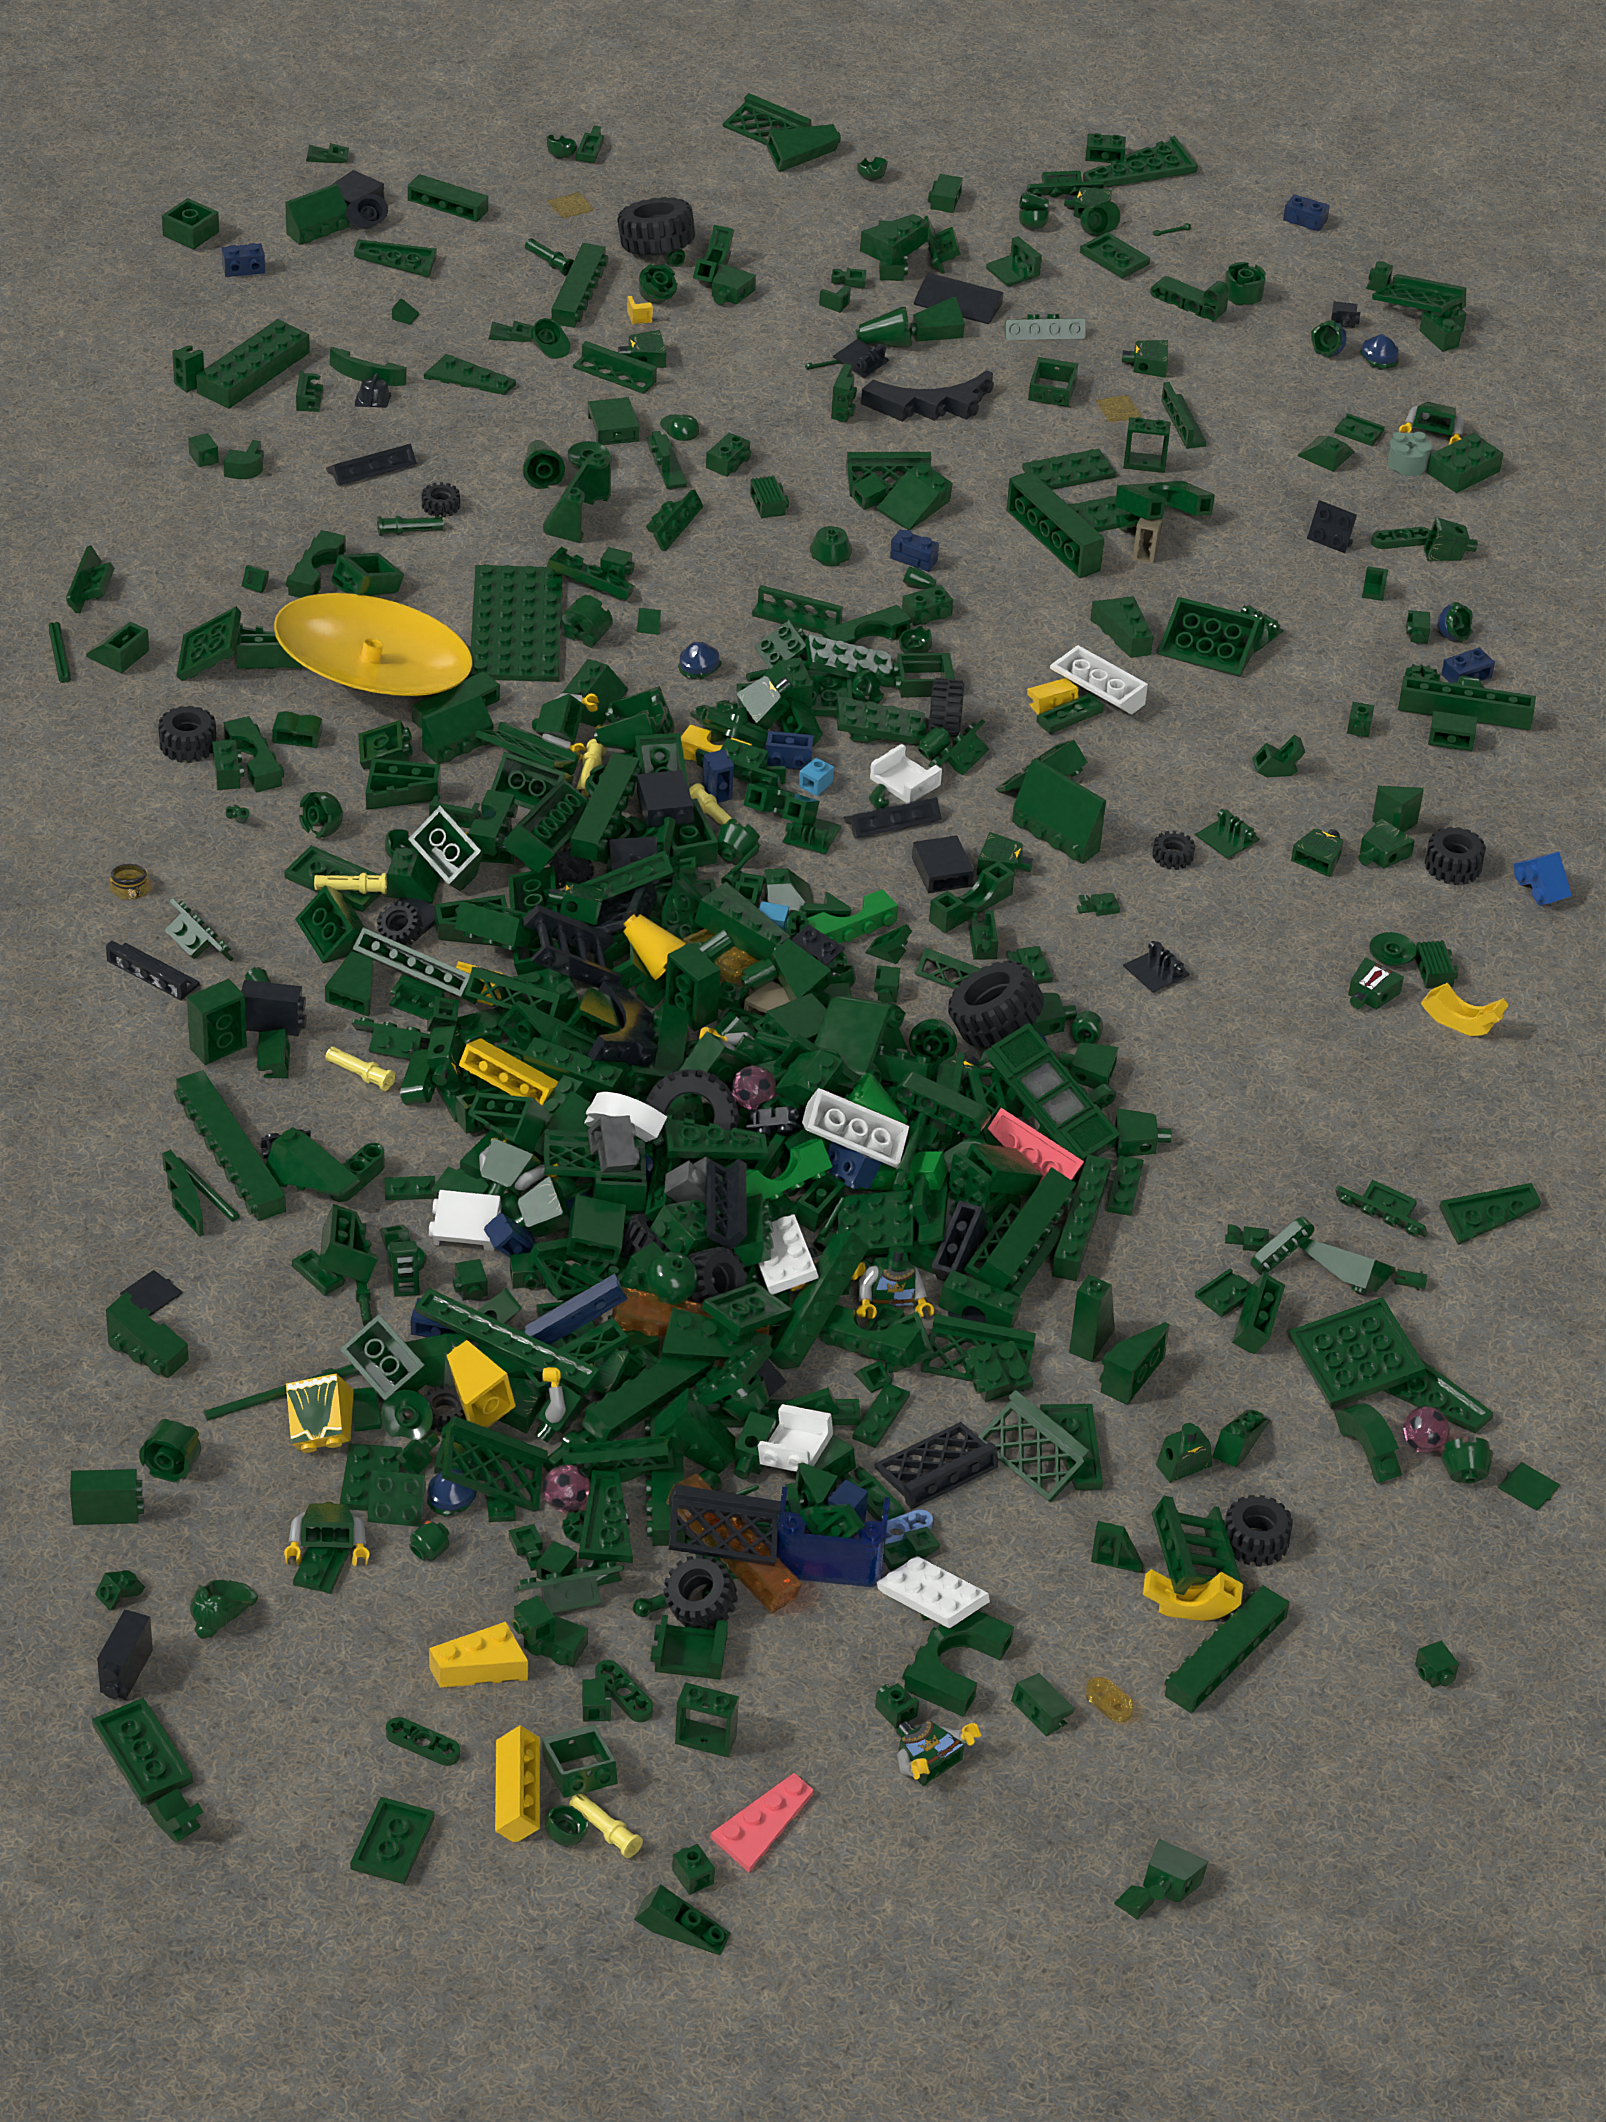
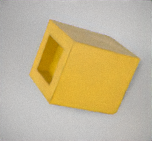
(639, 312)

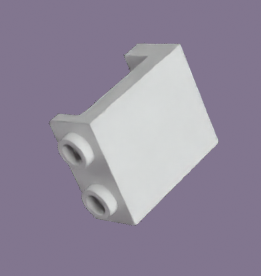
(903, 776)
(463, 1217)
(797, 1439)

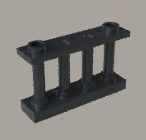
(575, 933)

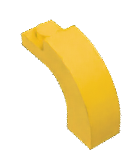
(1453, 1012)
(1200, 1602)

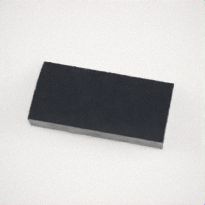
(974, 301)

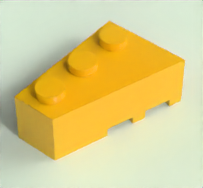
(478, 1658)

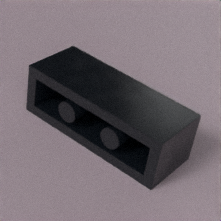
(960, 1240)

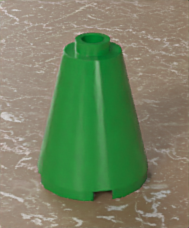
(871, 1095)

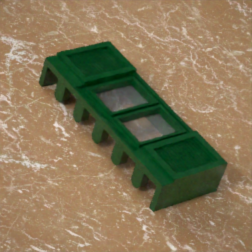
(1050, 1094)

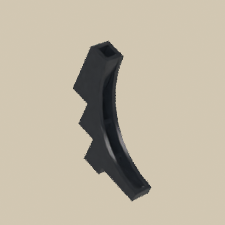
(931, 403)
(635, 1036)

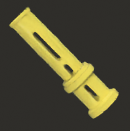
(590, 760)
(708, 804)
(362, 883)
(368, 1071)
(614, 1831)

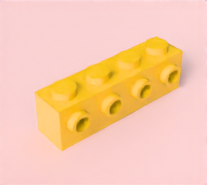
(506, 1071)
(517, 1784)

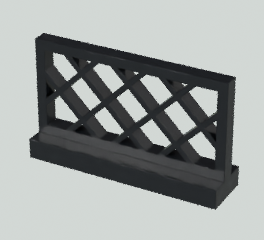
(620, 908)
(945, 1475)
(722, 1504)

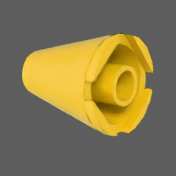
(651, 943)

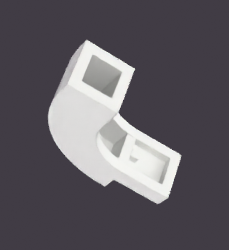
(646, 1119)

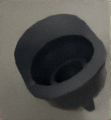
(367, 211)
(373, 393)

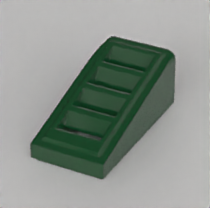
(401, 1253)

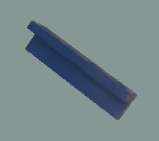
(577, 1311)

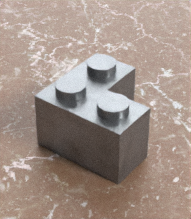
(614, 1143)
(689, 1182)

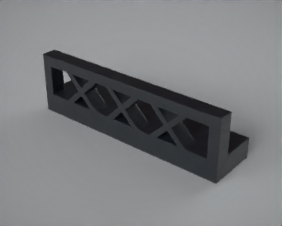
(373, 464)
(894, 817)
(150, 970)
(733, 1205)

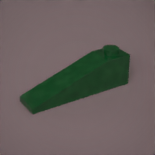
(303, 1163)

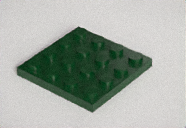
(1357, 1352)

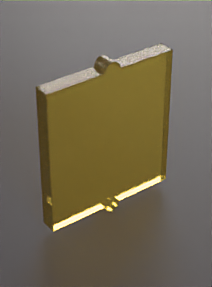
(570, 205)
(1118, 408)

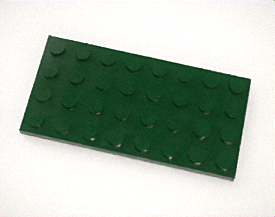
(516, 623)

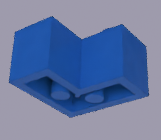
(1546, 877)

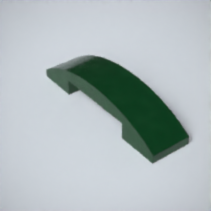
(360, 369)

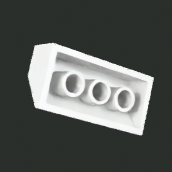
(1102, 679)
(855, 1127)

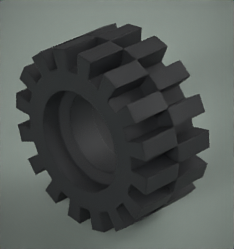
(449, 504)
(1173, 841)
(564, 863)
(395, 913)
(444, 1397)

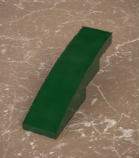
(184, 1194)

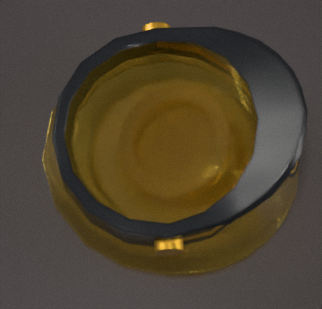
(129, 881)

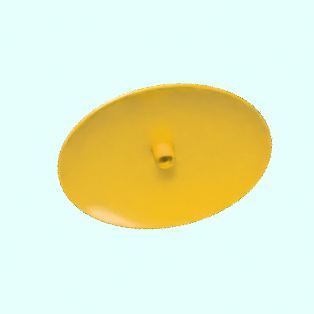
(373, 644)

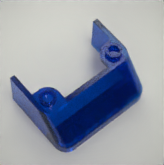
(828, 1557)

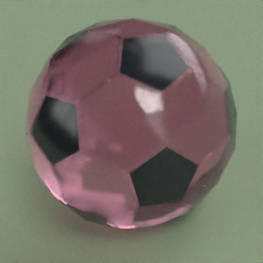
(753, 1087)
(1426, 1429)
(566, 1488)

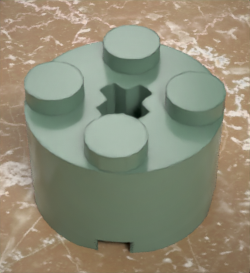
(1409, 453)

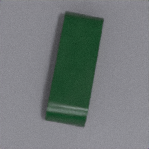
(418, 1082)
(366, 1165)

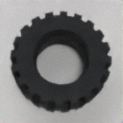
(656, 226)
(995, 1003)
(699, 1083)

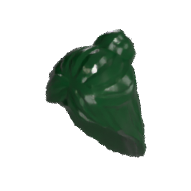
(219, 1604)

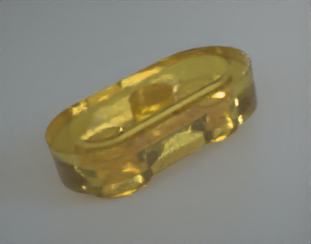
(1111, 1699)

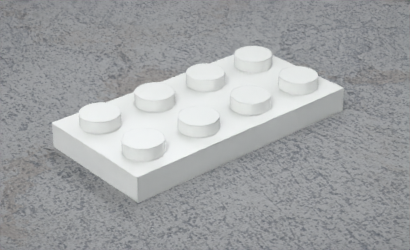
(790, 1257)
(933, 1592)

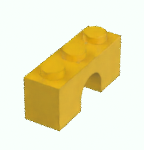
(698, 738)

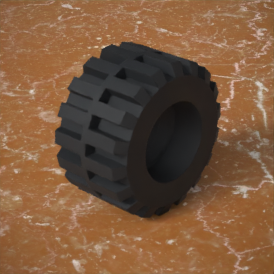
(946, 705)
(187, 733)
(1455, 855)
(639, 1235)
(725, 1269)
(1258, 1545)
(689, 1577)

